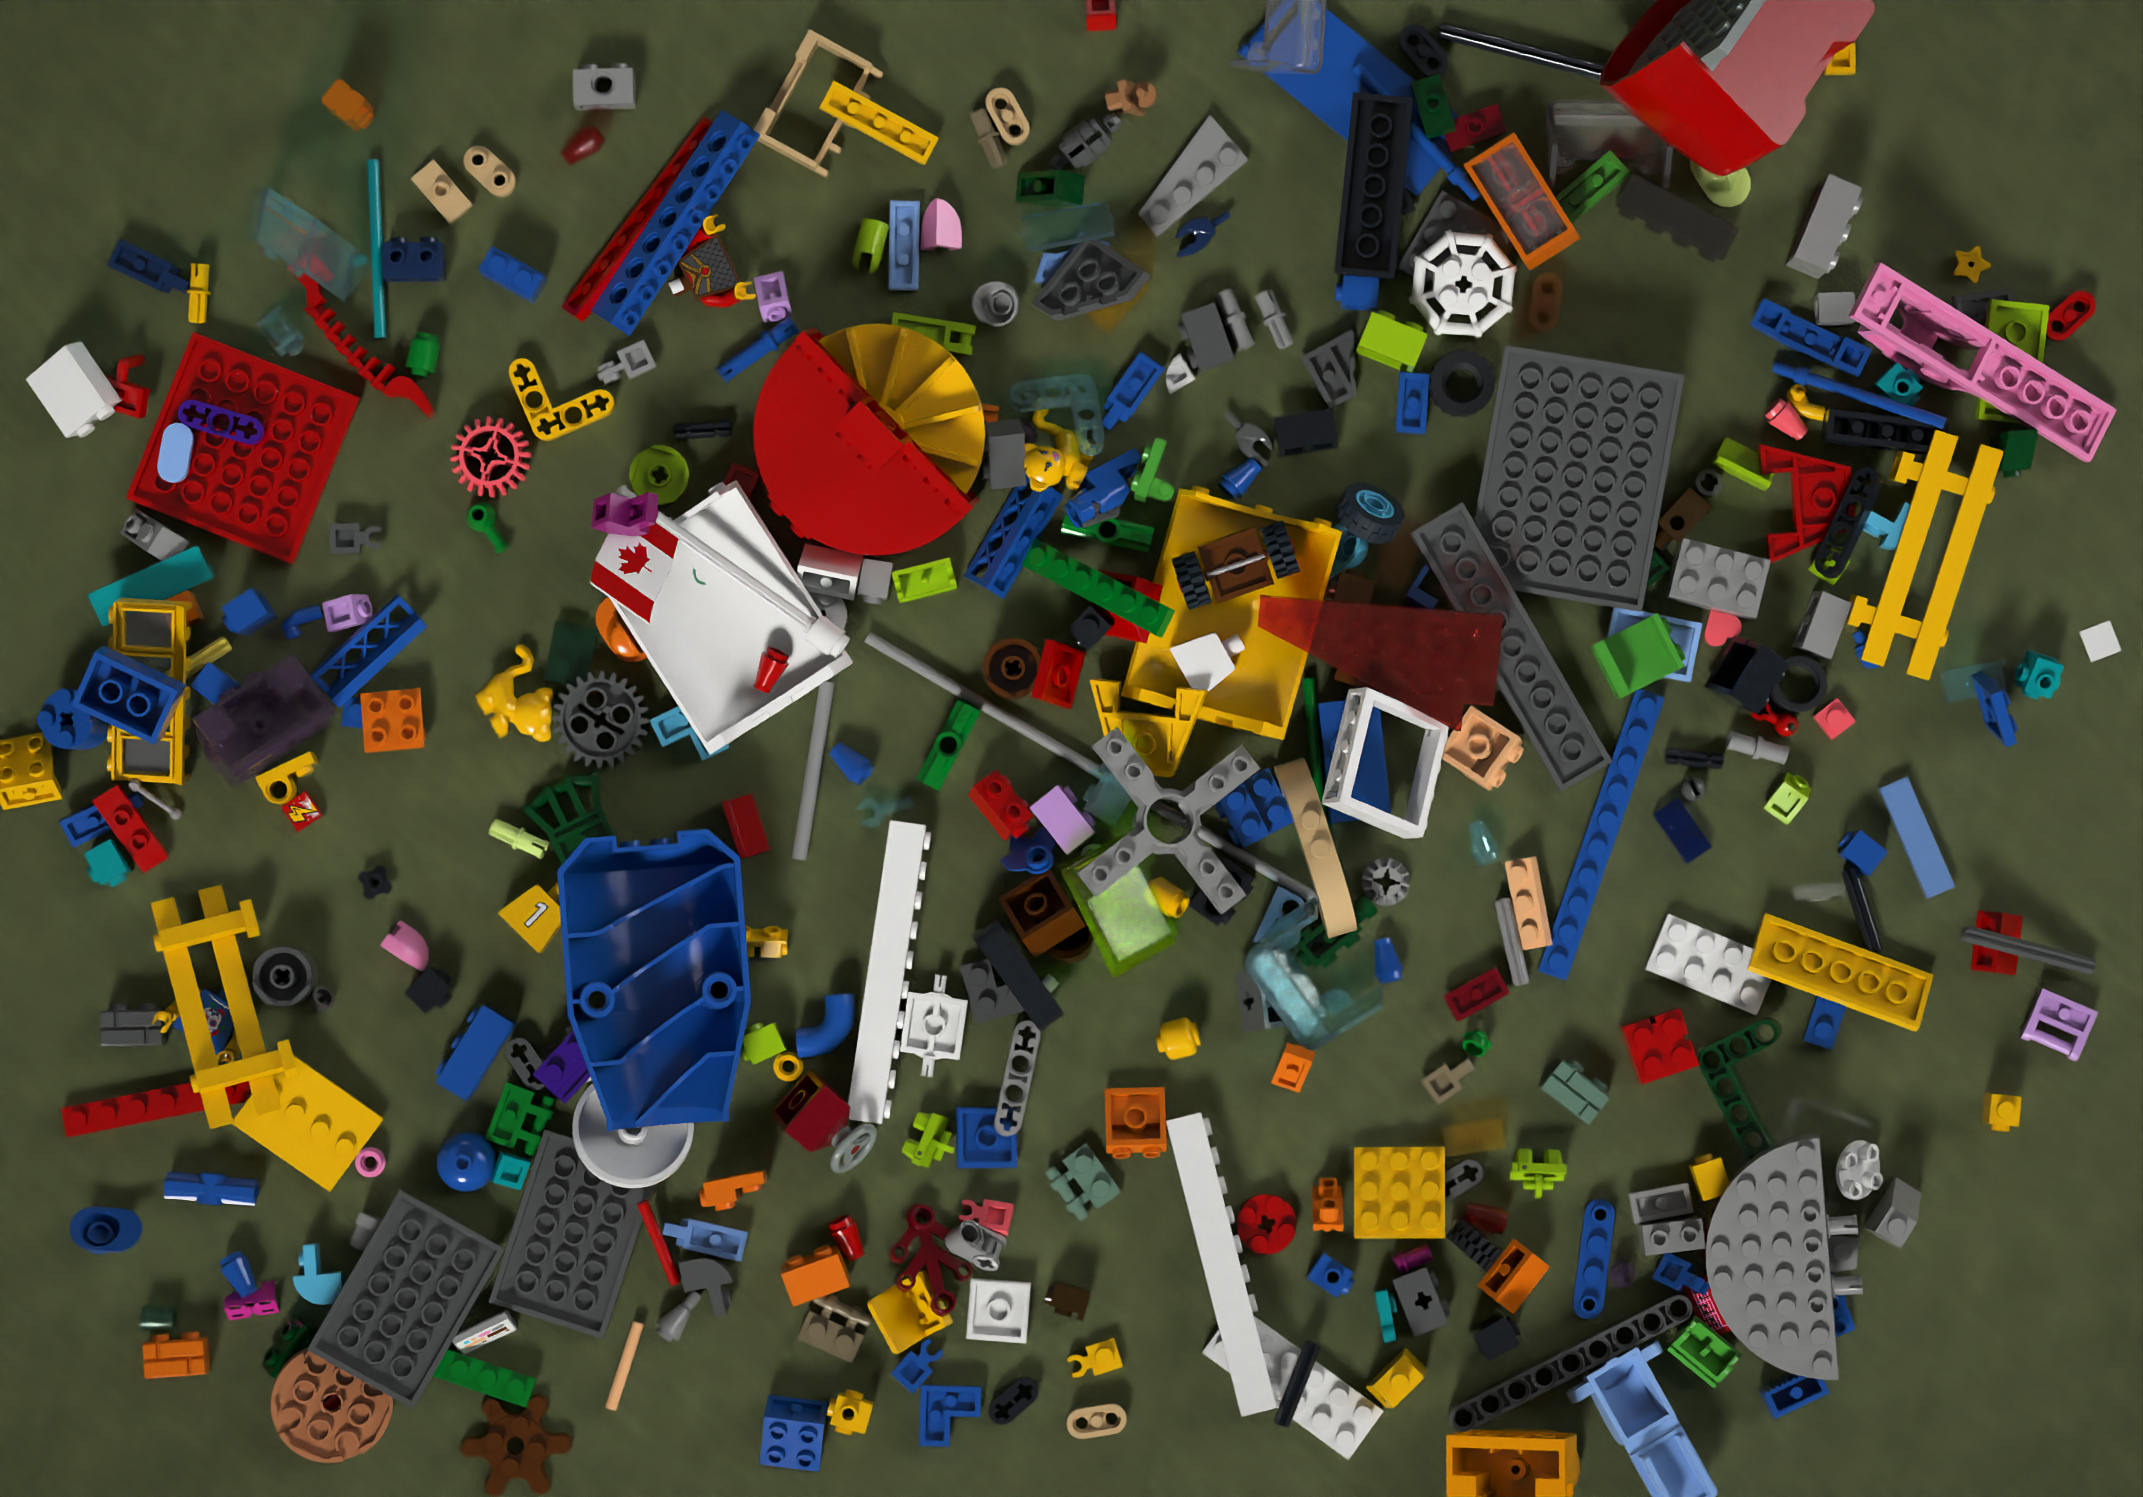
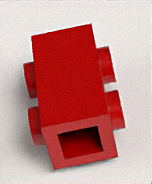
(1001, 805)

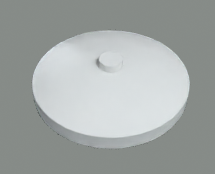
(629, 1155)

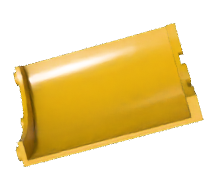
(1269, 670)

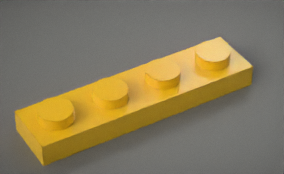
(878, 123)

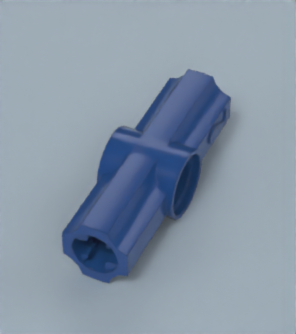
(211, 1188)

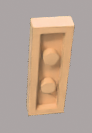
(1528, 903)

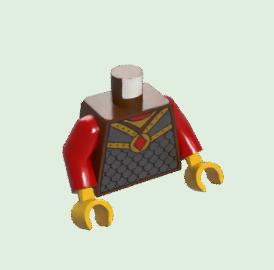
(709, 270)

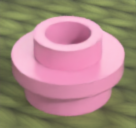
(360, 1162)

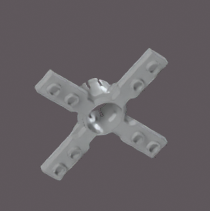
(1191, 802)

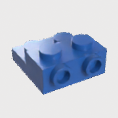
(1254, 809)

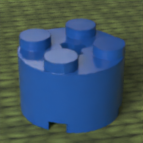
(68, 726)

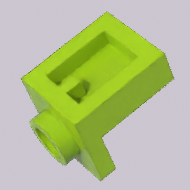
(1788, 798)

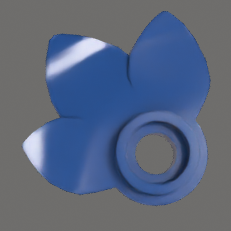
(1031, 854)

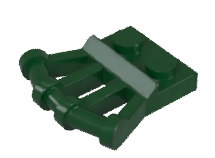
(571, 834)

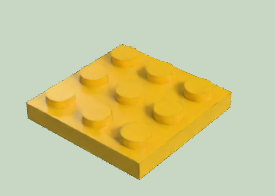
(1399, 1192)

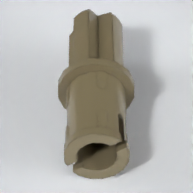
(988, 138)

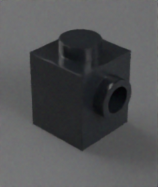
(431, 990)

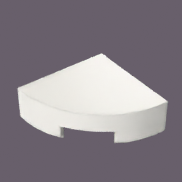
(1178, 374)

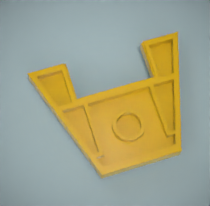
(1155, 737)

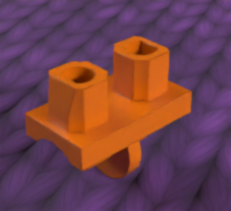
(1327, 1205)

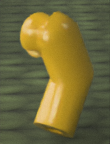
(1801, 404)

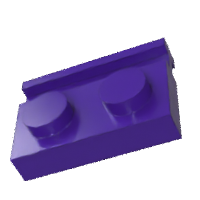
(564, 1070)

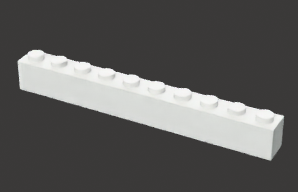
(886, 972)
(1221, 1264)

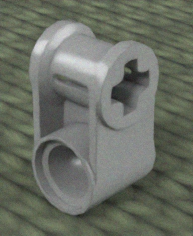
(980, 1246)

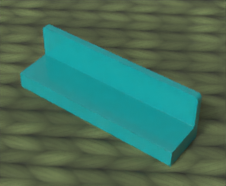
(154, 582)

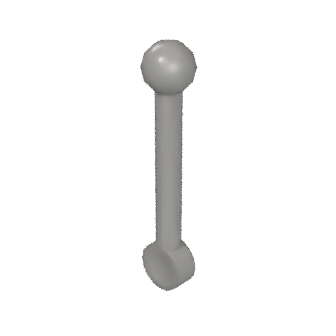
(135, 785)

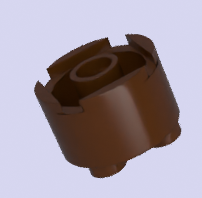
(995, 672)

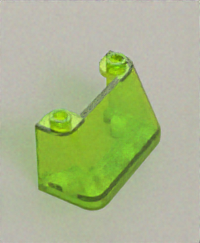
(1121, 918)

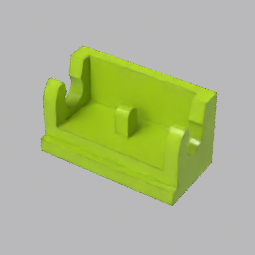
(924, 580)

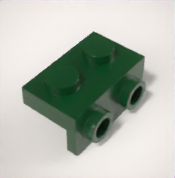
(293, 1338)

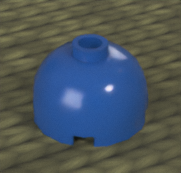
(466, 1161)

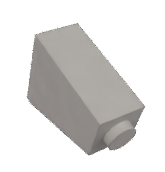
(1895, 1213)

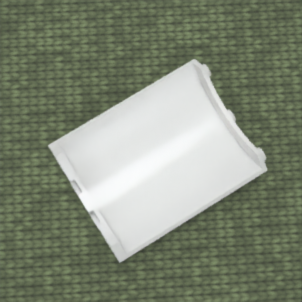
(713, 634)

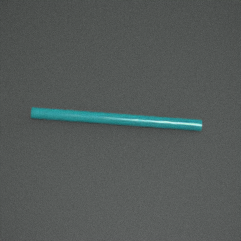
(376, 248)

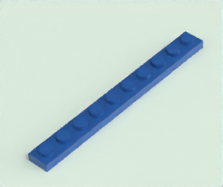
(1601, 834)

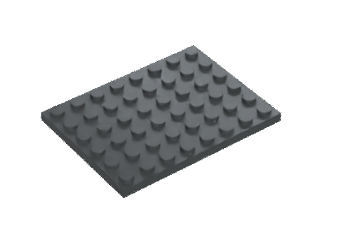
(1577, 474)

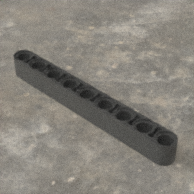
(1585, 1361)

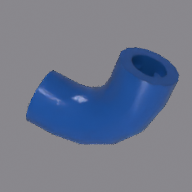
(831, 1031)

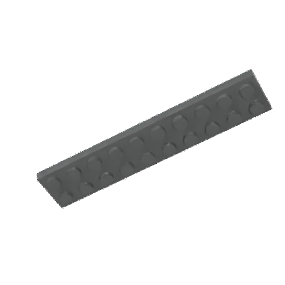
(1525, 666)

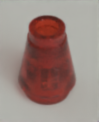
(583, 144)
(1487, 1217)

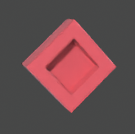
(1834, 719)

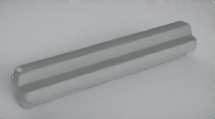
(1512, 941)

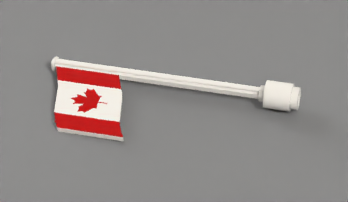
(636, 567)

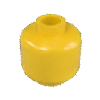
(1178, 1038)

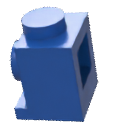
(1325, 1264)

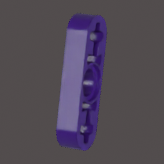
(244, 421)

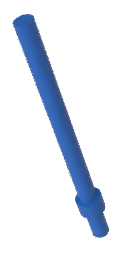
(1456, 174)
(1804, 376)

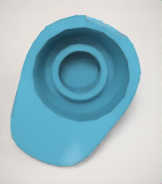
(1350, 551)

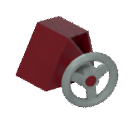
(820, 1118)

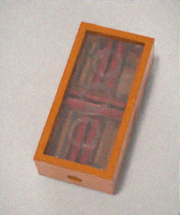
(1522, 201)

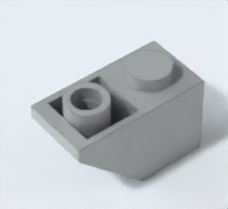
(152, 536)

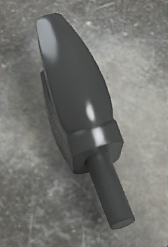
(1247, 436)

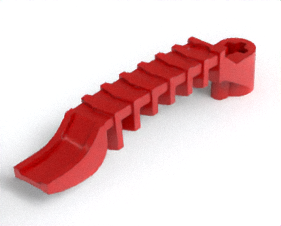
(397, 387)

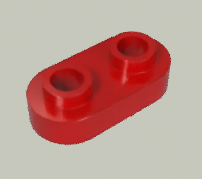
(2068, 317)

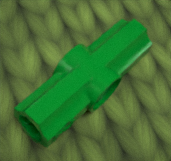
(1127, 534)
(958, 727)

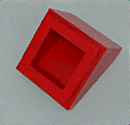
(1100, 15)

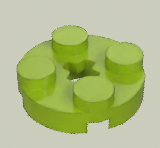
(675, 467)

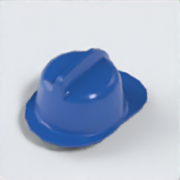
(105, 1229)

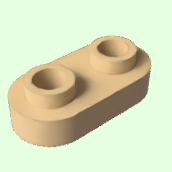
(1007, 117)
(489, 171)
(1096, 1419)

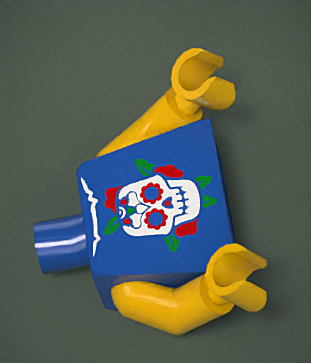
(218, 1021)

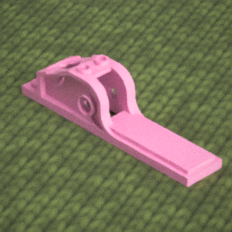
(1998, 372)

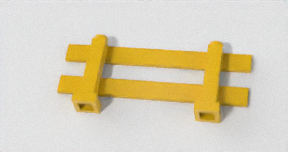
(1930, 479)
(256, 1064)

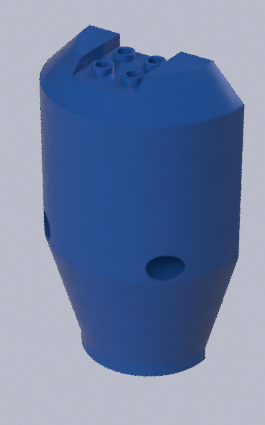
(653, 938)

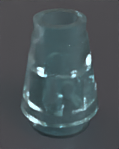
(1482, 843)

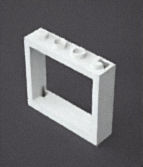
(1348, 754)

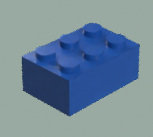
(128, 694)

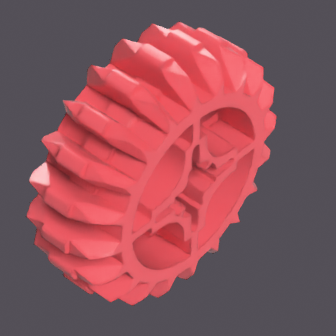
(493, 443)

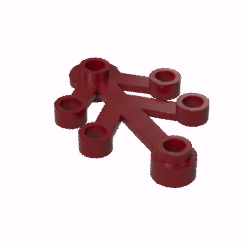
(930, 1255)

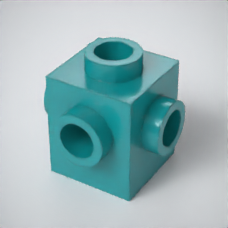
(1896, 375)
(2038, 675)

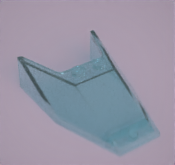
(304, 243)

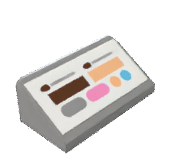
(485, 1332)

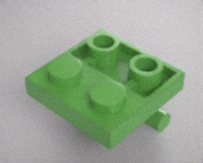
(1145, 482)

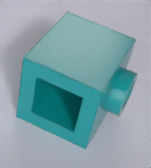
(107, 864)

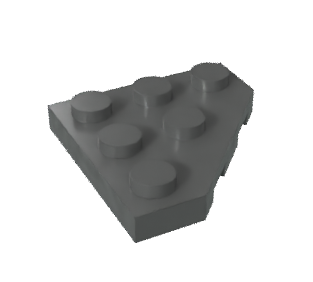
(1459, 217)
(1090, 281)

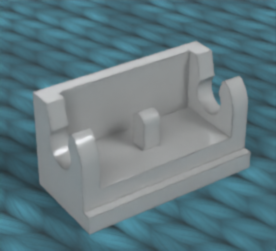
(1821, 624)

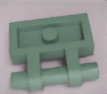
(1091, 1177)

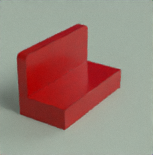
(746, 826)
(1992, 960)

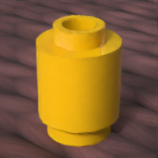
(1169, 898)

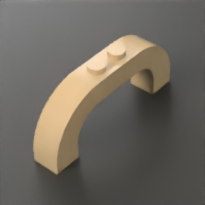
(1318, 847)

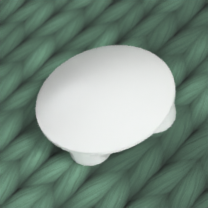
(1858, 1170)

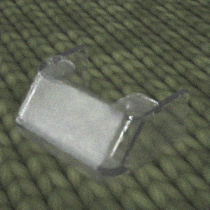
(1291, 39)
(1593, 128)

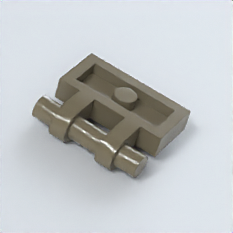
(831, 1335)

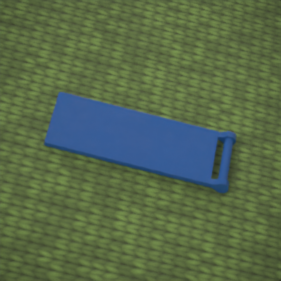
(1332, 89)

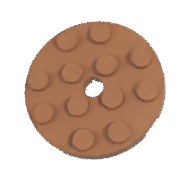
(318, 1431)

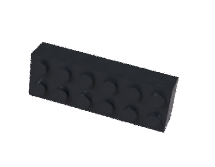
(1374, 186)

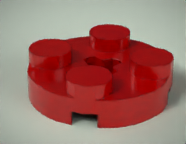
(1250, 1217)

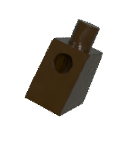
(1688, 506)

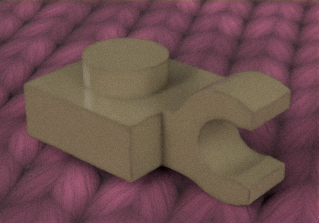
(1444, 1082)

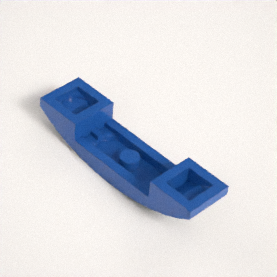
(1810, 339)

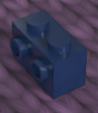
(413, 260)

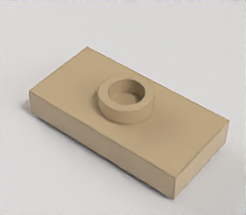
(441, 192)

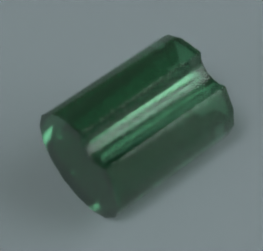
(158, 1318)

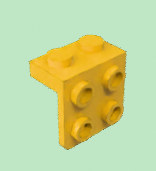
(907, 1316)

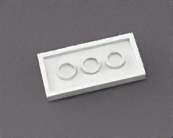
(1707, 964)

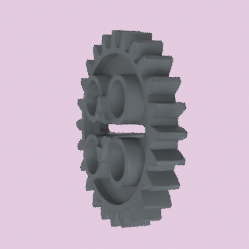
(586, 742)

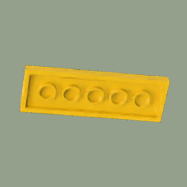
(1840, 972)

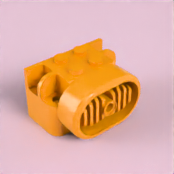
(1511, 1463)

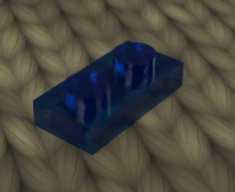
(1681, 831)

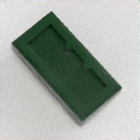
(1433, 106)

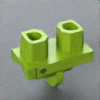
(933, 1141)
(1538, 1175)

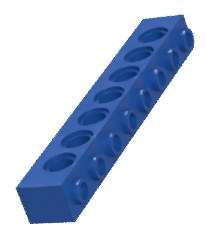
(675, 222)

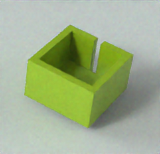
(1391, 341)

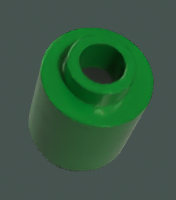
(423, 355)

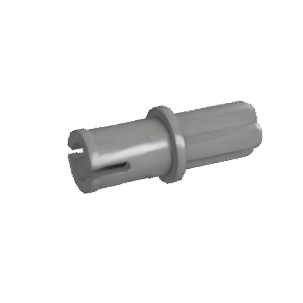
(1274, 318)

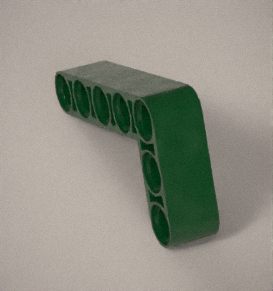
(1739, 1095)

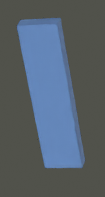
(1916, 837)

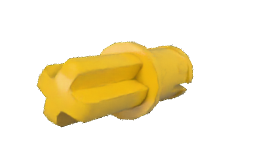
(198, 293)

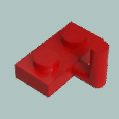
(133, 396)

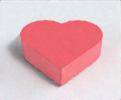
(1720, 627)

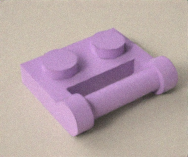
(2063, 1015)

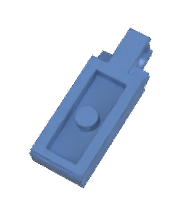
(708, 1238)

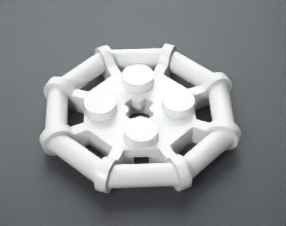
(1452, 270)

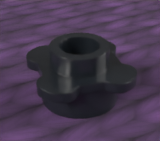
(383, 885)

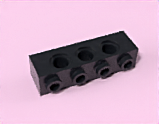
(1877, 431)

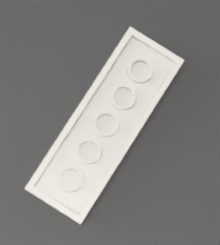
(1328, 1404)

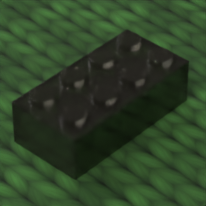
(1676, 216)

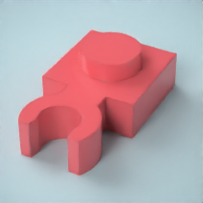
(992, 1215)

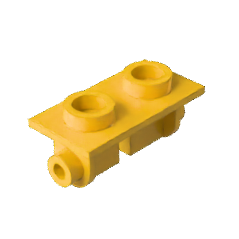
(771, 941)

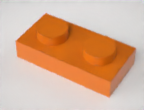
(1293, 1067)

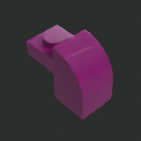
(625, 515)

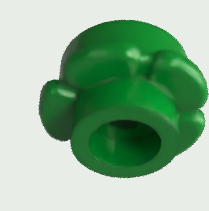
(1476, 1043)

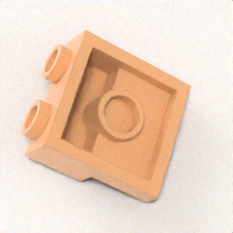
(1482, 749)

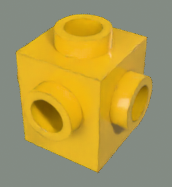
(862, 1412)

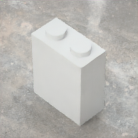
(74, 390)

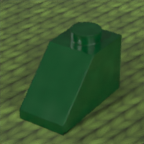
(1050, 188)
(2017, 449)

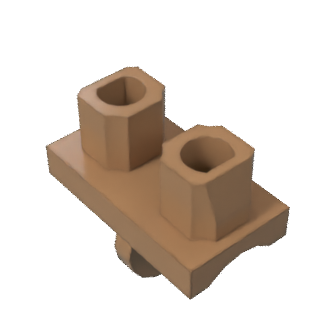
(1131, 97)

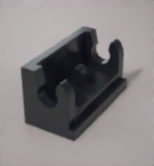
(1306, 432)

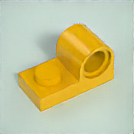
(283, 773)

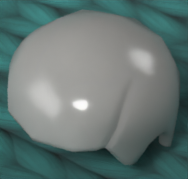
(995, 303)

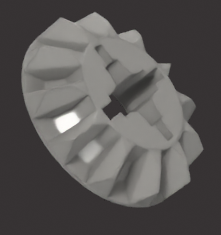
(1375, 891)

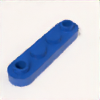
(1593, 1258)

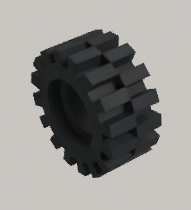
(1473, 1244)

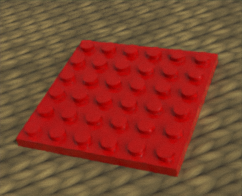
(238, 490)

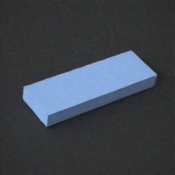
(904, 245)

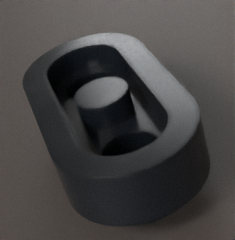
(1424, 51)

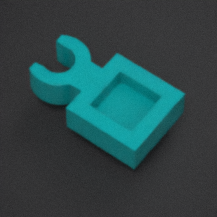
(1385, 1307)

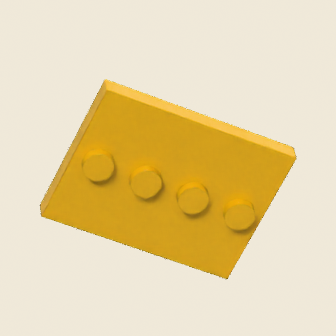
(317, 1127)

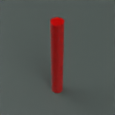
(659, 1242)

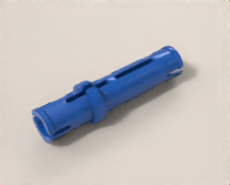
(757, 349)

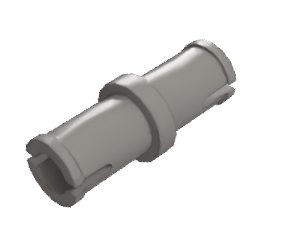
(1234, 319)
(1757, 747)

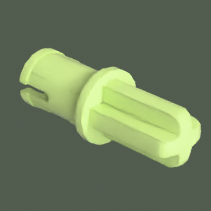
(518, 838)

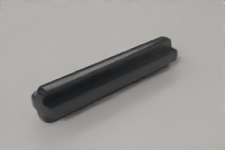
(1862, 910)
(1297, 1383)

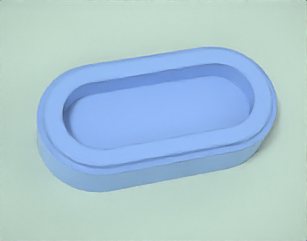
(175, 452)

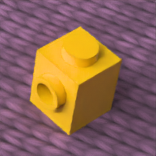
(2001, 1111)

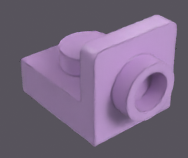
(773, 297)
(347, 612)

